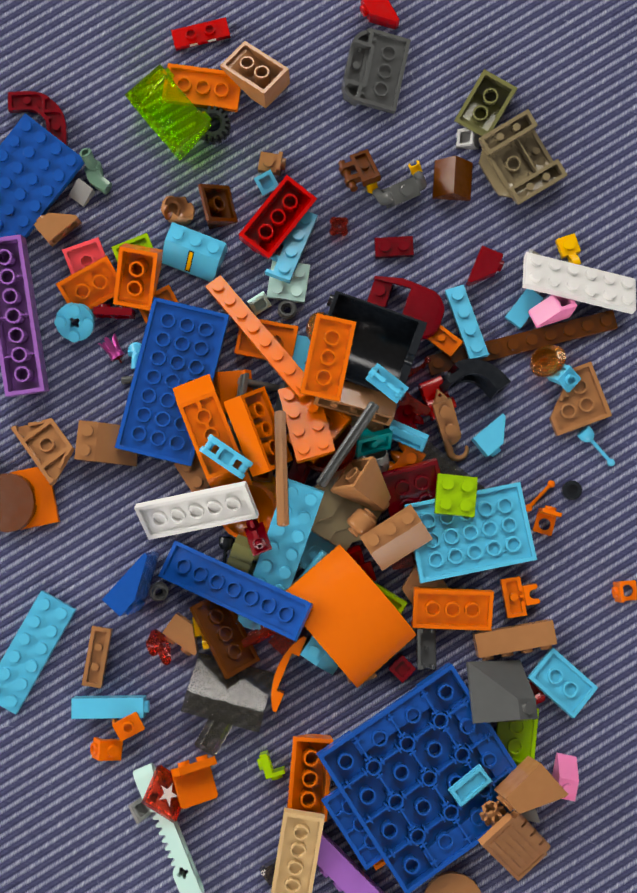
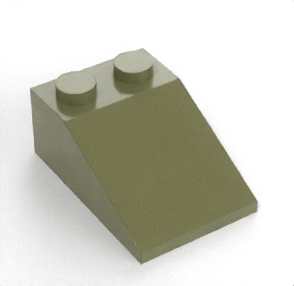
(486, 104)

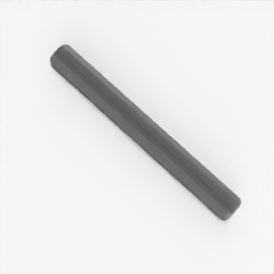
(347, 444)

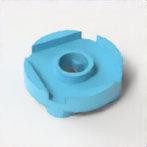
(73, 332)

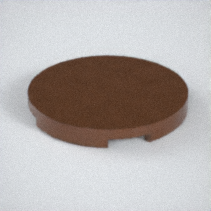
(16, 502)

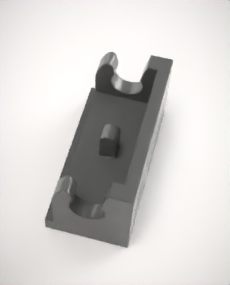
(425, 648)

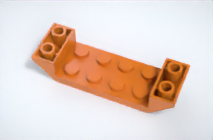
(203, 417)

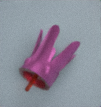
(114, 351)

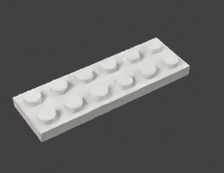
(579, 283)
(197, 510)

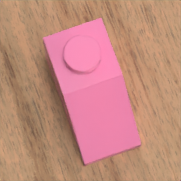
(566, 774)

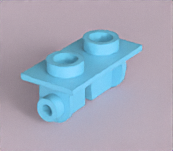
(386, 383)

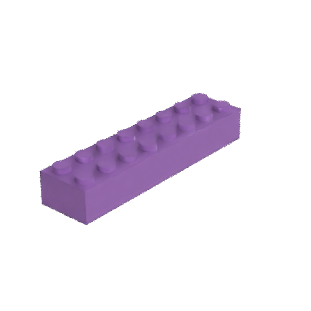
(20, 334)

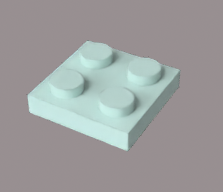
(295, 290)

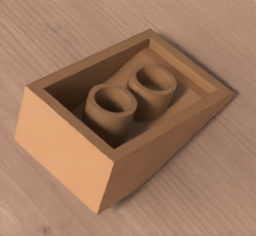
(256, 73)
(97, 444)

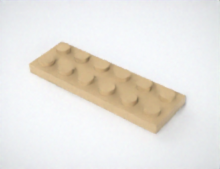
(297, 851)

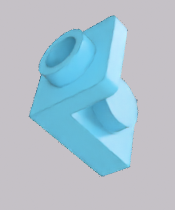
(566, 378)

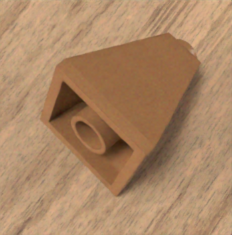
(363, 484)

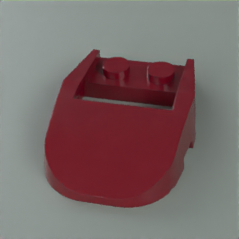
(421, 302)

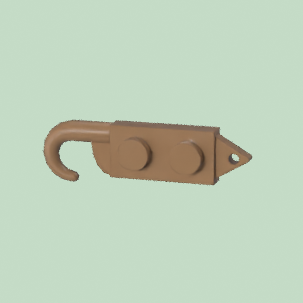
(448, 425)

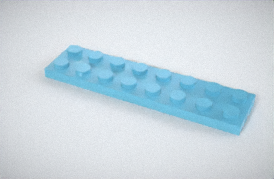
(288, 542)

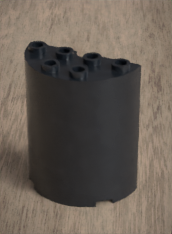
(378, 338)

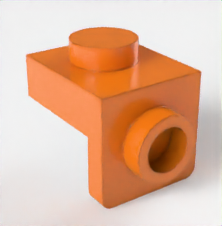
(106, 749)

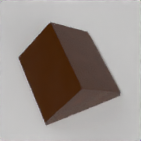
(452, 179)
(217, 205)

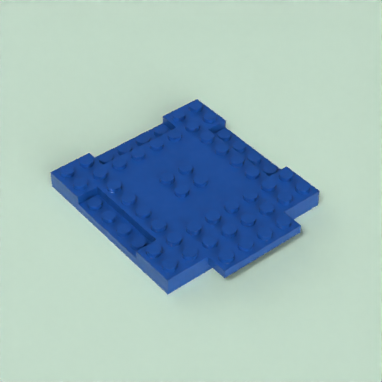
(397, 778)

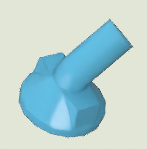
(133, 351)

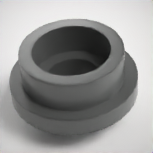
(287, 303)
(162, 594)

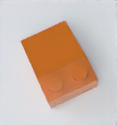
(137, 276)

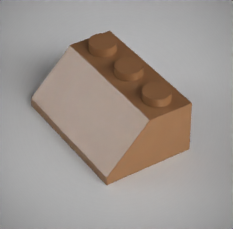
(396, 537)

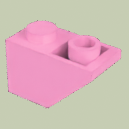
(552, 310)

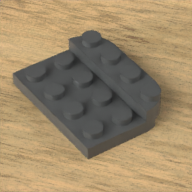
(375, 70)

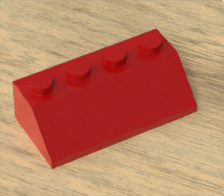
(277, 217)

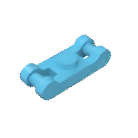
(226, 456)

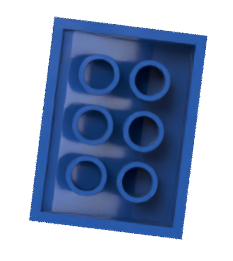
(133, 587)

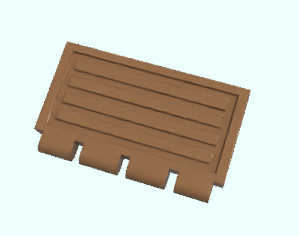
(515, 844)

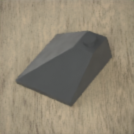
(500, 692)

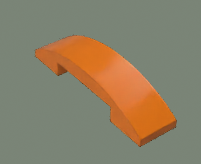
(277, 694)

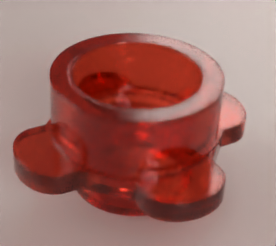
(339, 221)

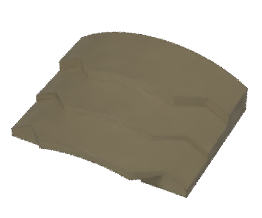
(518, 160)
(333, 516)

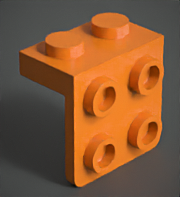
(194, 781)

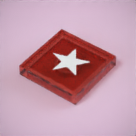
(162, 795)

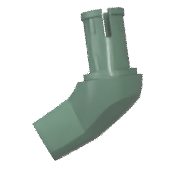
(95, 172)

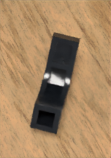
(478, 372)

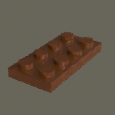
(224, 637)

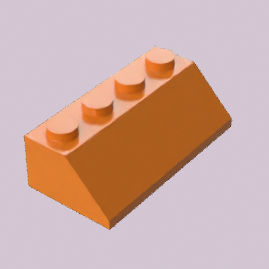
(254, 427)
(308, 776)

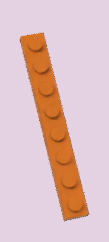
(257, 334)

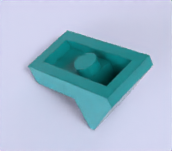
(373, 442)

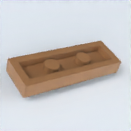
(97, 656)

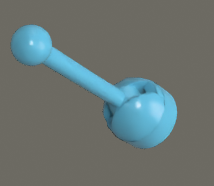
(587, 435)

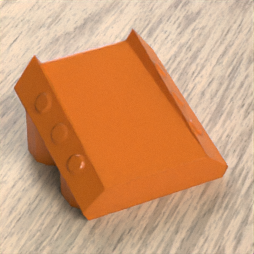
(227, 386)

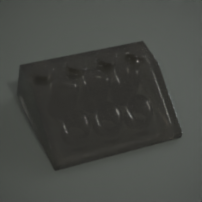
(233, 700)

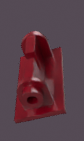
(257, 537)

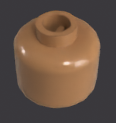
(361, 522)

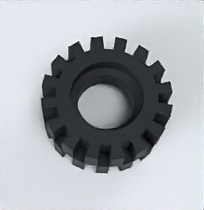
(224, 129)

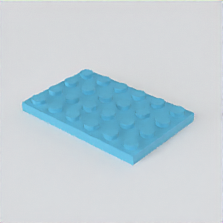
(467, 545)

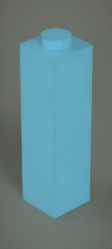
(108, 706)

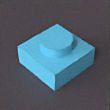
(266, 182)

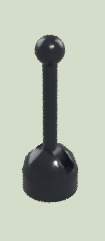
(225, 544)

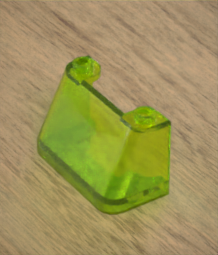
(169, 111)

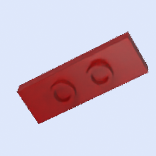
(200, 34)

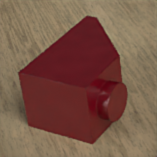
(485, 265)

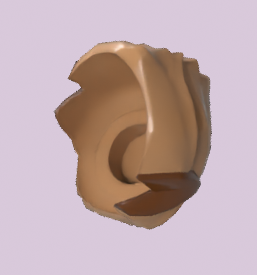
(177, 210)

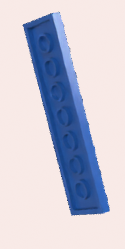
(236, 590)

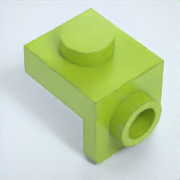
(265, 764)

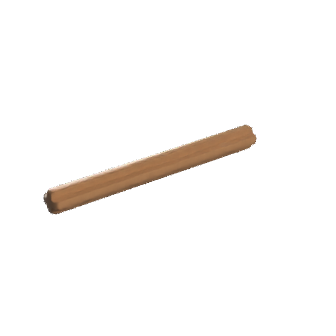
(281, 468)

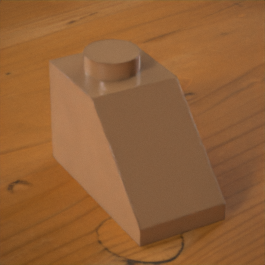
(56, 226)

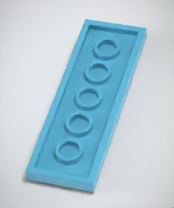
(32, 649)

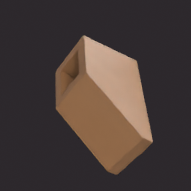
(181, 631)

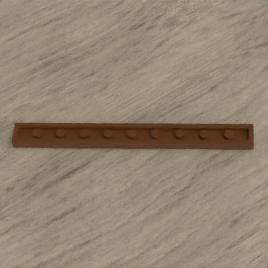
(531, 340)

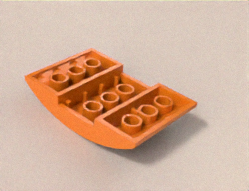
(351, 616)

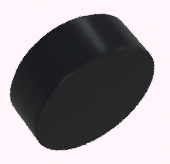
(571, 490)

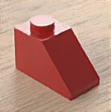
(380, 13)

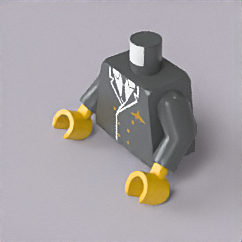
(401, 191)

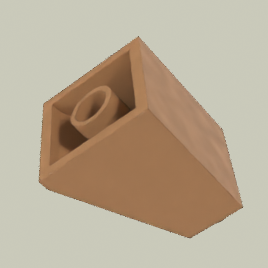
(529, 787)

